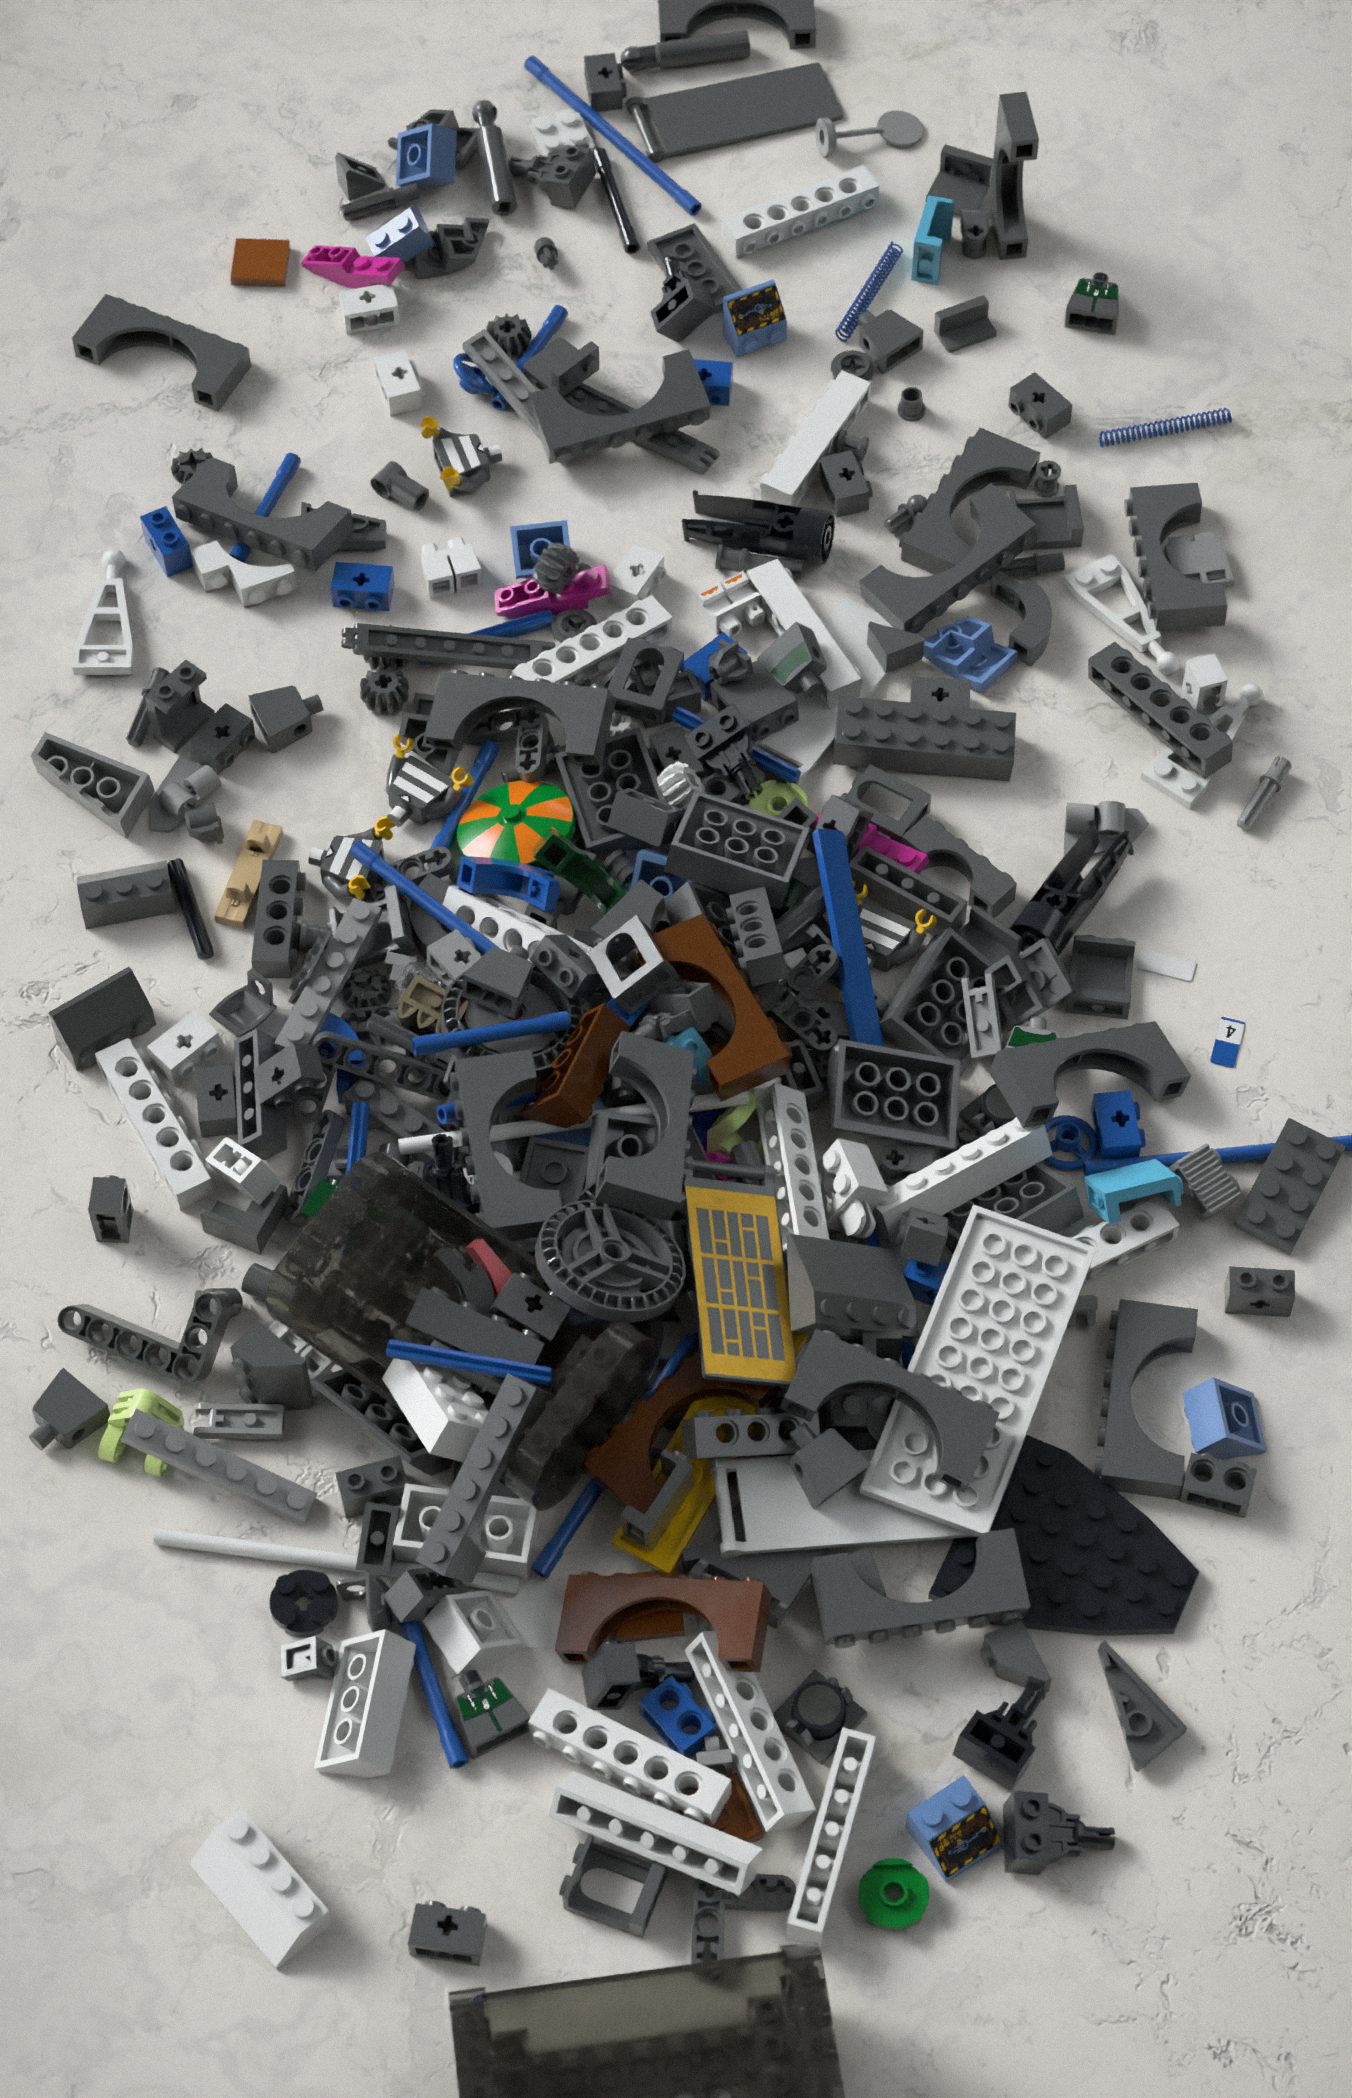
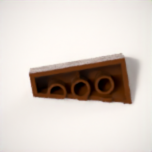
(578, 1071)

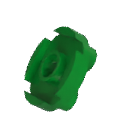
(887, 1914)

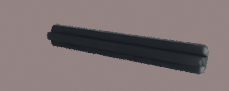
(190, 909)

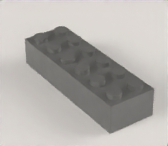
(925, 738)

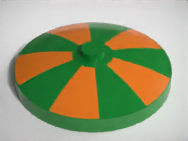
(513, 820)

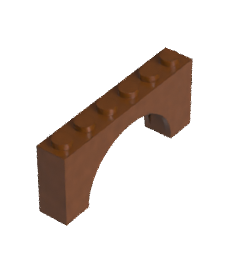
(755, 1049)
(623, 1461)
(602, 1604)

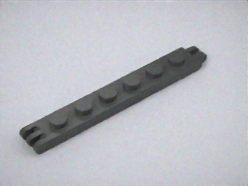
(672, 445)
(441, 646)

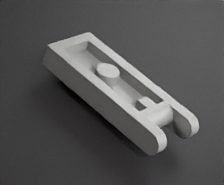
(982, 1018)
(241, 1421)

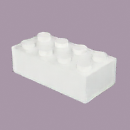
(438, 1406)
(506, 1531)

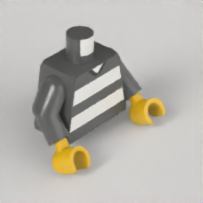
(460, 457)
(418, 789)
(341, 872)
(888, 936)

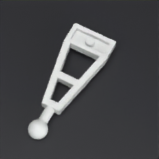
(1102, 575)
(105, 658)
(1182, 784)

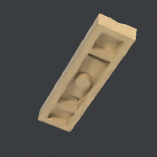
(245, 878)

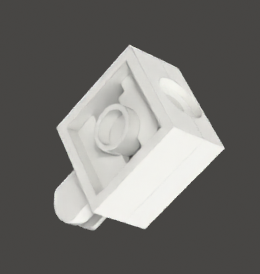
(850, 1188)

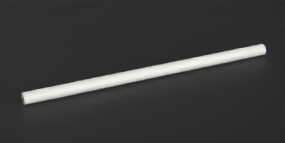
(532, 1127)
(309, 1557)

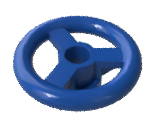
(471, 378)
(1070, 1128)

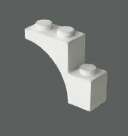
(252, 583)

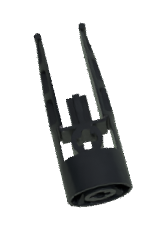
(764, 527)
(1065, 896)

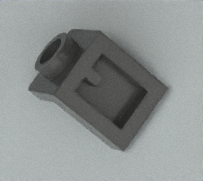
(307, 1658)

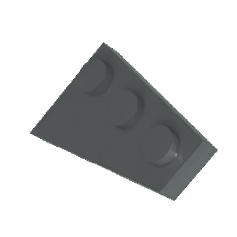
(367, 534)

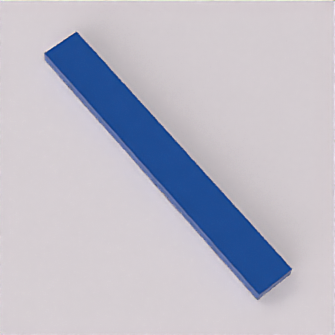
(847, 937)

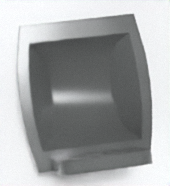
(245, 1007)
(378, 1610)

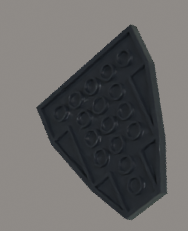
(1083, 1552)

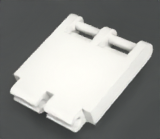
(554, 134)

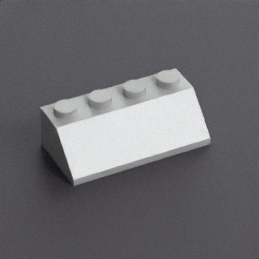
(365, 1705)
(260, 1889)

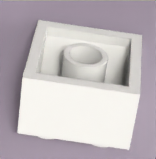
(472, 1630)

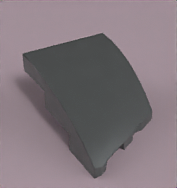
(465, 137)
(452, 249)
(415, 726)
(1029, 984)

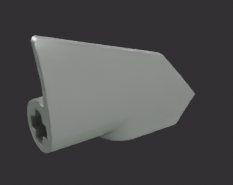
(180, 792)
(1110, 821)

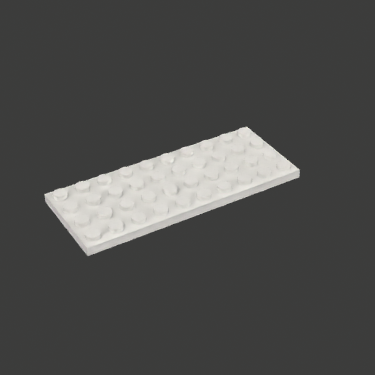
(995, 1343)

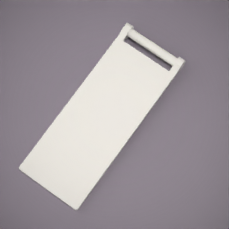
(815, 731)
(782, 1519)

